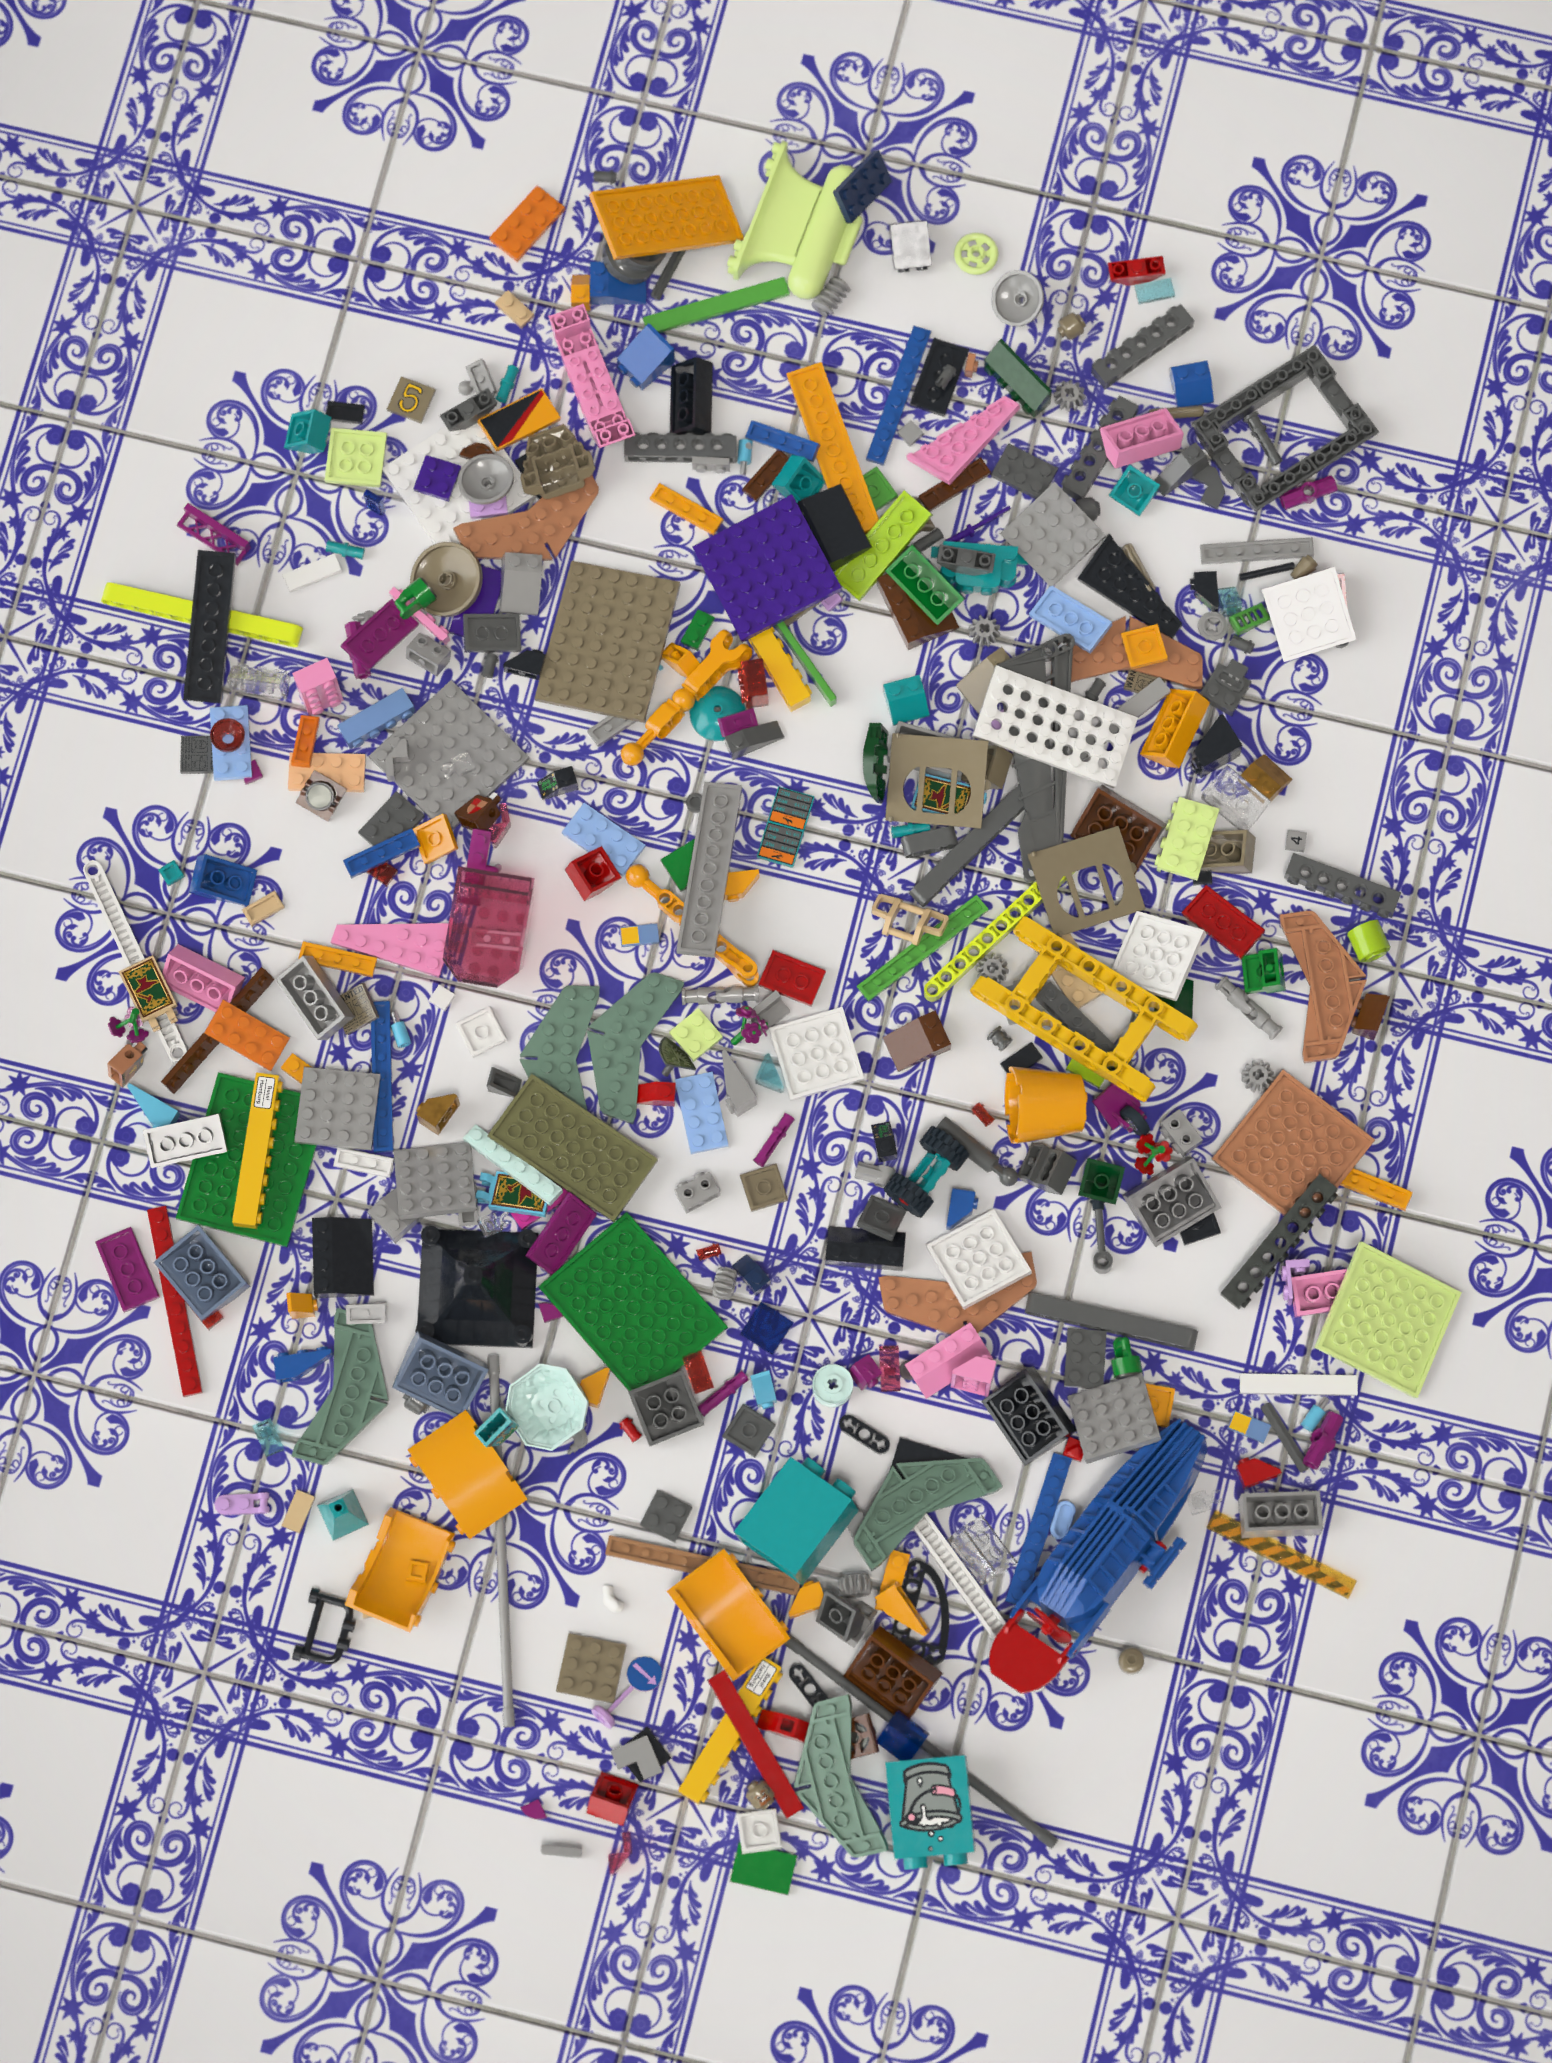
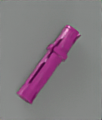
(778, 1133)
(720, 1395)

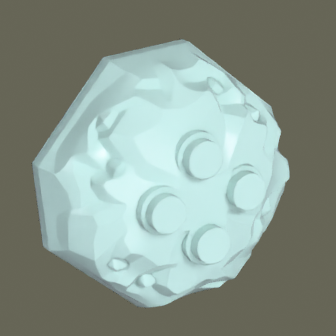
(547, 1406)

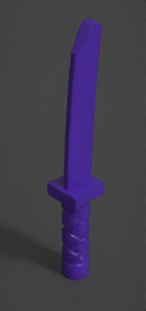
(970, 530)

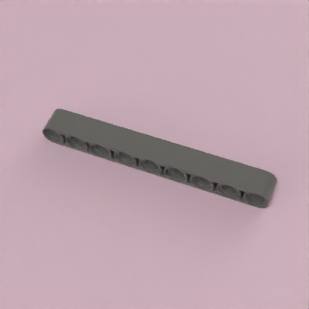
(968, 848)
(1111, 1321)

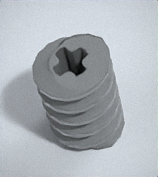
(830, 295)

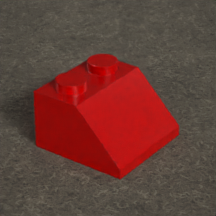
(592, 873)
(612, 1798)

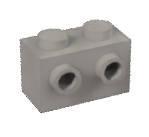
(428, 654)
(1181, 1132)
(698, 1194)

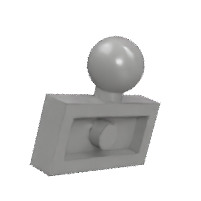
(479, 378)

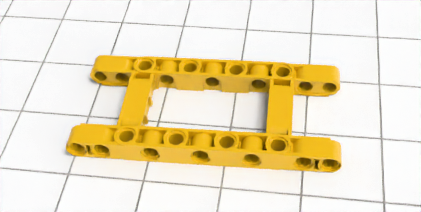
(1102, 979)

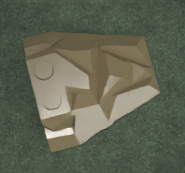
(555, 463)

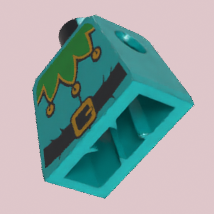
(498, 1427)

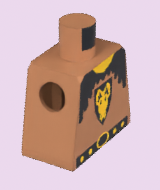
(126, 1063)

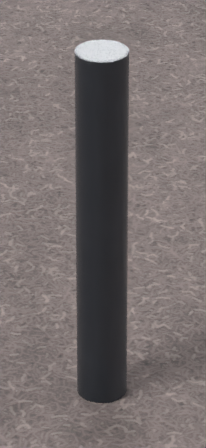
(1266, 571)

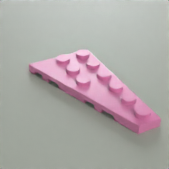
(962, 443)
(406, 945)

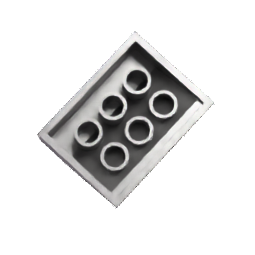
(1172, 1201)

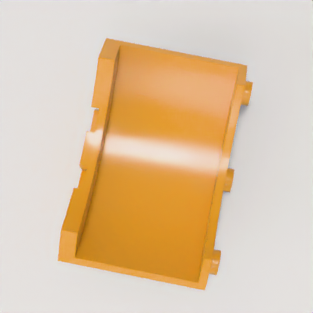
(466, 1475)
(383, 1584)
(729, 1614)

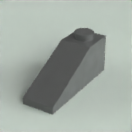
(1182, 468)
(752, 739)

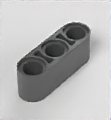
(929, 842)

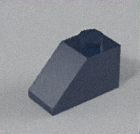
(752, 1274)

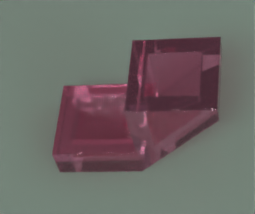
(500, 829)
(890, 1368)
(617, 1860)

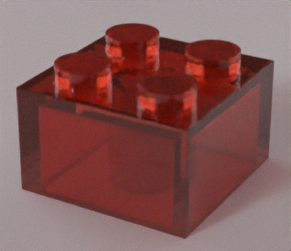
(754, 687)

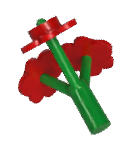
(1159, 1150)

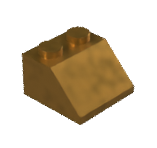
(1266, 777)
(437, 1112)

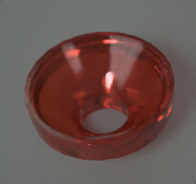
(225, 727)

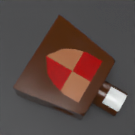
(479, 812)

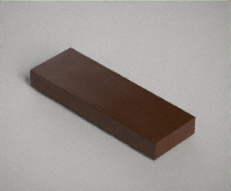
(765, 476)

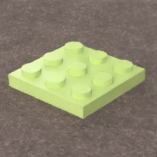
(355, 457)

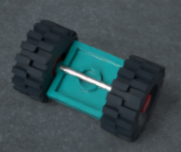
(942, 1154)

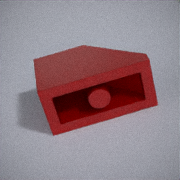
(657, 1094)
(1255, 1472)

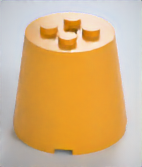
(1043, 1104)

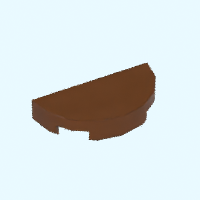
(475, 450)

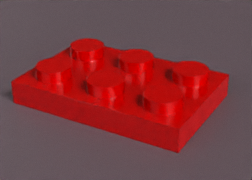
(792, 978)

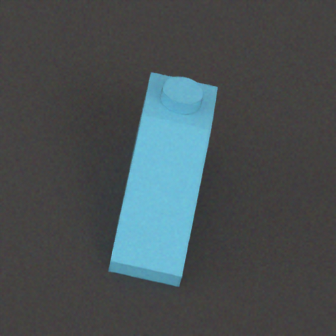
(154, 1109)
(763, 1389)

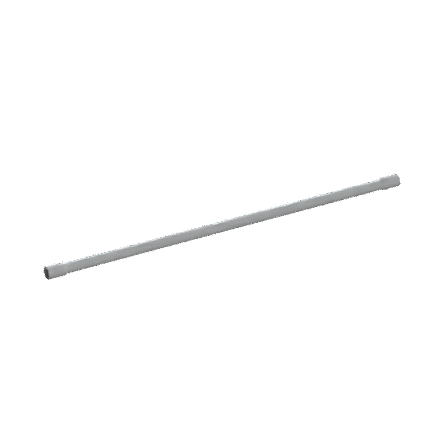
(508, 1710)

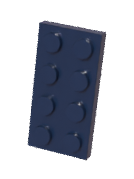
(862, 186)

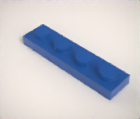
(782, 440)
(381, 853)

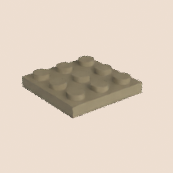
(591, 1668)

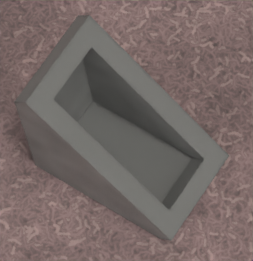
(503, 1083)

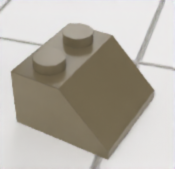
(997, 766)

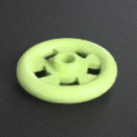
(981, 267)

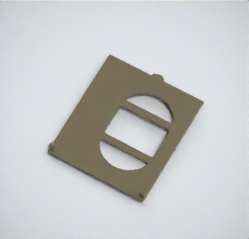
(940, 752)
(1091, 850)

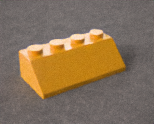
(1175, 727)

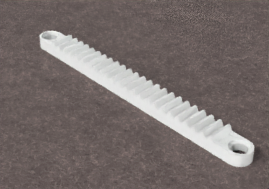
(128, 947)
(960, 1577)

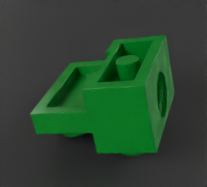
(1272, 971)

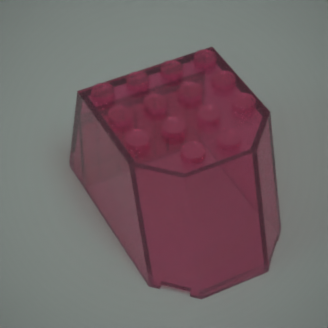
(488, 926)

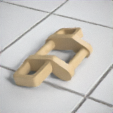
(921, 927)

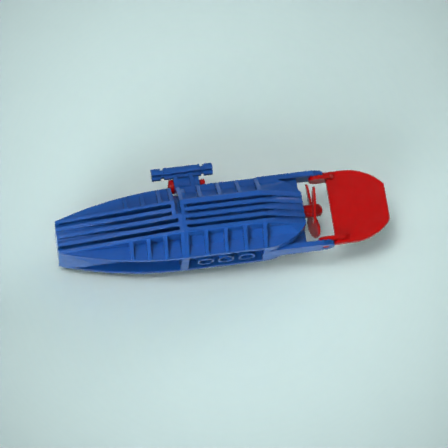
(1101, 1557)

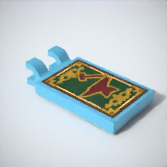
(938, 794)
(510, 1196)

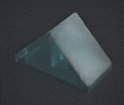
(1229, 601)
(768, 1075)
(268, 1437)

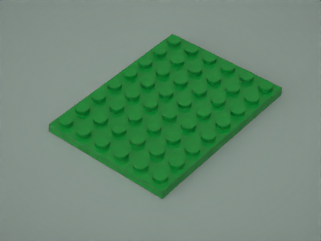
(214, 1179)
(632, 1305)

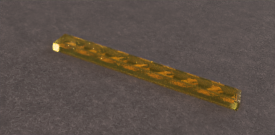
(1283, 1556)

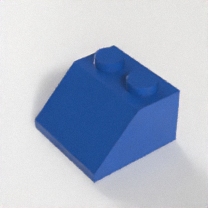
(1192, 384)

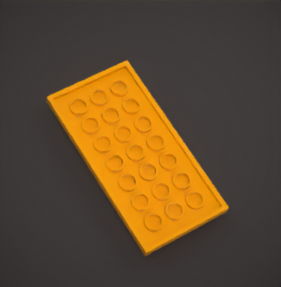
(666, 217)

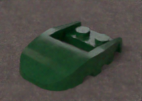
(873, 760)

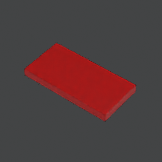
(1223, 922)

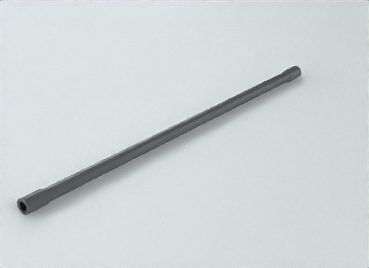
(798, 1648)

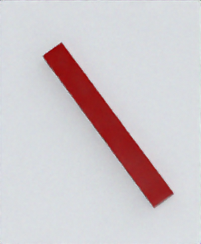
(755, 1743)

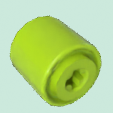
(1369, 941)

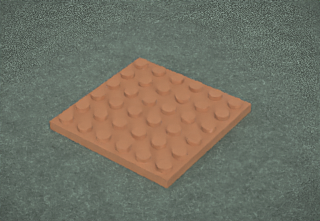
(1290, 1142)

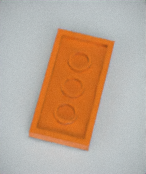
(527, 223)
(246, 1035)

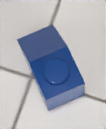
(960, 1207)

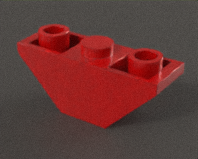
(1136, 270)
(783, 1725)

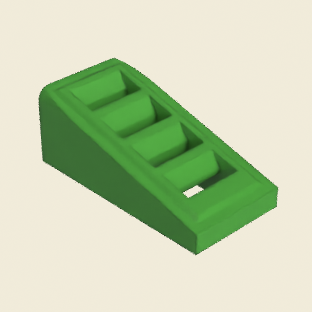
(1233, 620)

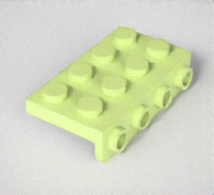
(1187, 838)

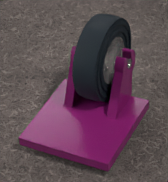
(1121, 1109)

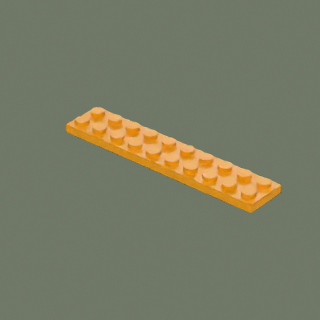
(827, 428)

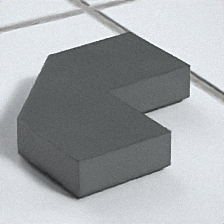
(1215, 490)

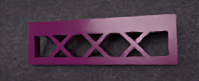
(214, 527)

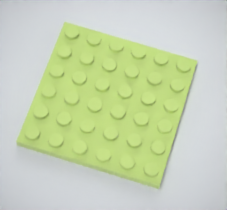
(1388, 1320)

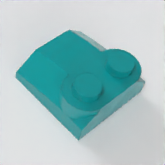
(1134, 490)

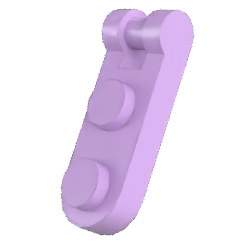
(242, 1504)

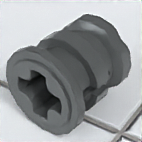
(999, 1038)

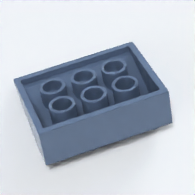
(201, 1273)
(439, 1375)

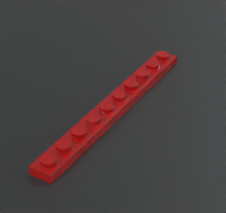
(175, 1308)

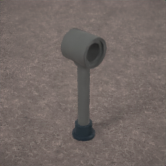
(1098, 1206)

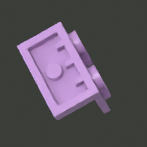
(1296, 1268)

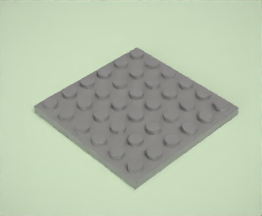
(435, 734)

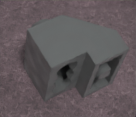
(1047, 1168)

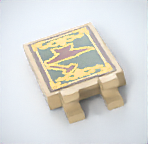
(149, 991)

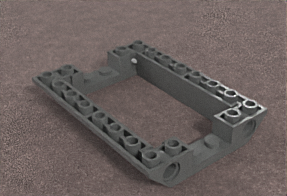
(1307, 364)

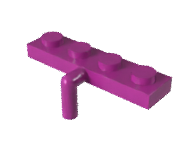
(479, 851)

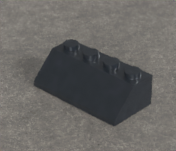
(691, 397)
(864, 1249)

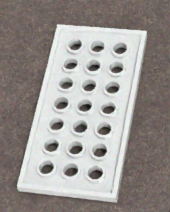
(1037, 750)

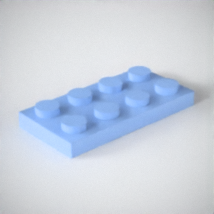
(1069, 616)
(236, 763)
(593, 830)
(701, 1113)

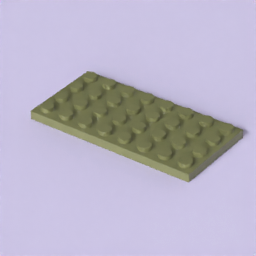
(572, 1148)

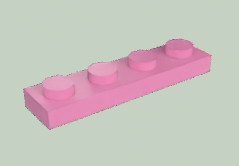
(426, 620)

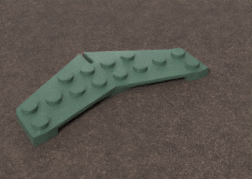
(625, 1030)
(559, 1041)
(349, 1404)
(925, 1489)
(833, 1793)

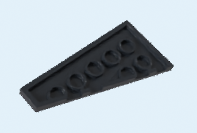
(1123, 584)

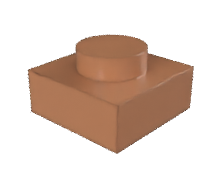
(971, 365)

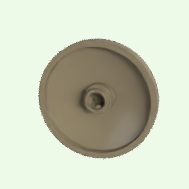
(452, 575)

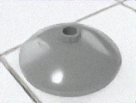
(1008, 296)
(482, 471)

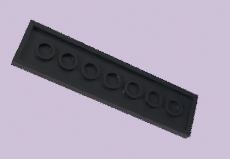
(209, 626)

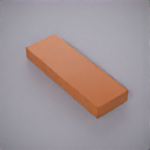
(305, 741)

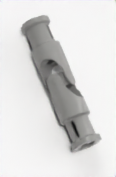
(732, 994)
(1241, 1001)

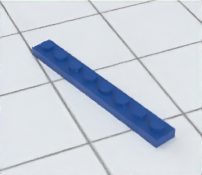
(898, 395)
(383, 1065)
(1039, 1527)

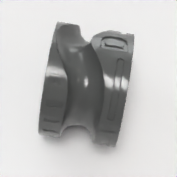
(631, 270)

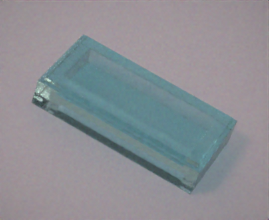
(1154, 291)

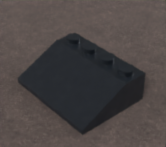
(835, 526)
(342, 1257)
(1029, 1415)

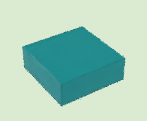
(171, 873)

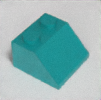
(308, 431)
(798, 478)
(906, 700)

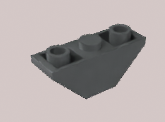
(468, 412)
(965, 560)

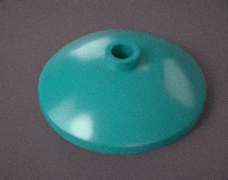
(705, 718)

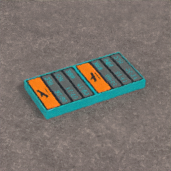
(785, 827)

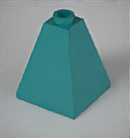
(345, 1521)

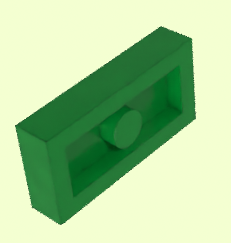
(697, 630)

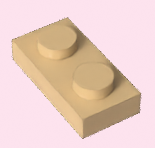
(514, 309)

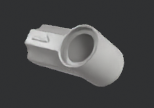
(878, 1175)

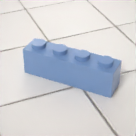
(376, 718)

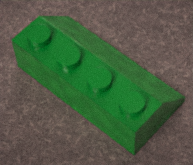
(925, 584)

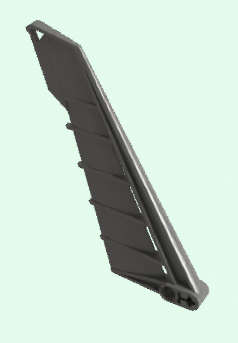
(1041, 824)

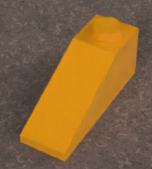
(895, 1570)
(899, 1606)

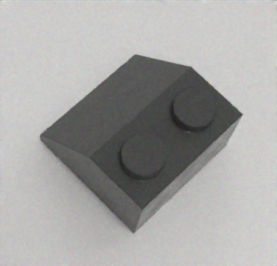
(839, 1616)

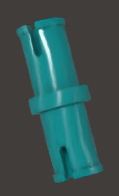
(507, 383)
(345, 549)
(905, 830)

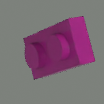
(737, 721)

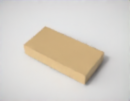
(263, 908)
(298, 1511)

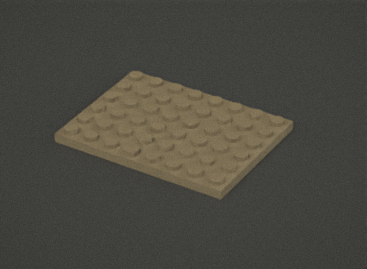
(607, 641)

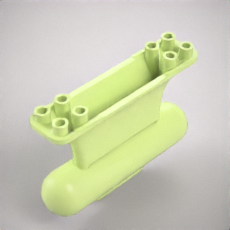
(797, 226)

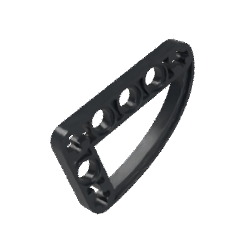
(914, 1599)

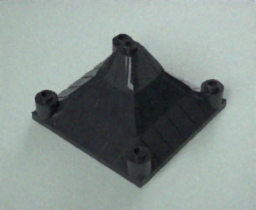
(477, 1288)

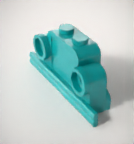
(987, 584)

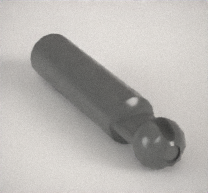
(979, 1153)

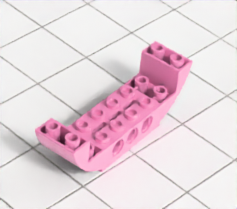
(590, 377)

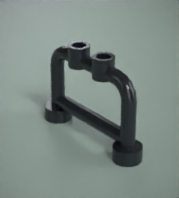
(343, 1643)

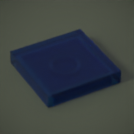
(766, 1328)
(902, 1737)

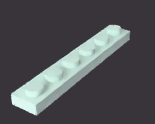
(513, 1166)

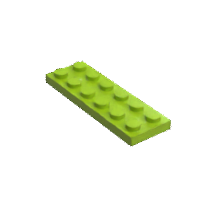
(888, 540)

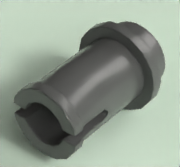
(605, 176)
(945, 377)
(1242, 644)
(489, 666)
(1095, 690)

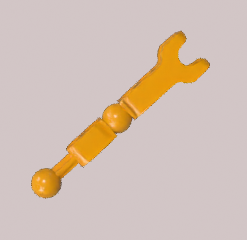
(695, 687)
(736, 961)

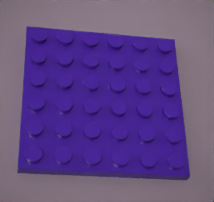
(767, 568)

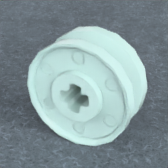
(830, 1374)

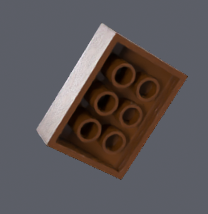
(909, 618)
(1137, 827)
(892, 1673)

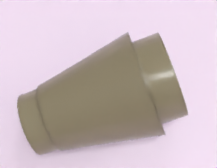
(1304, 567)

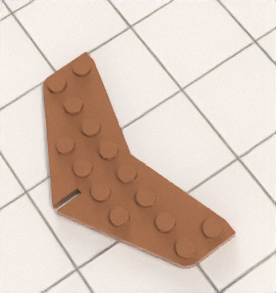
(529, 531)
(1182, 666)
(1328, 973)
(937, 1307)

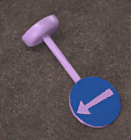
(643, 1675)

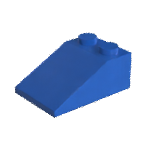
(611, 291)
(222, 880)

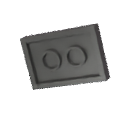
(1024, 471)
(491, 633)
(390, 820)
(1085, 1358)

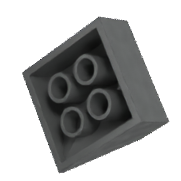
(666, 1408)

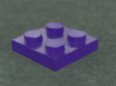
(437, 478)

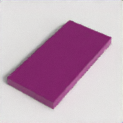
(378, 636)
(561, 1234)
(127, 1269)

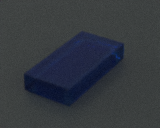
(374, 502)

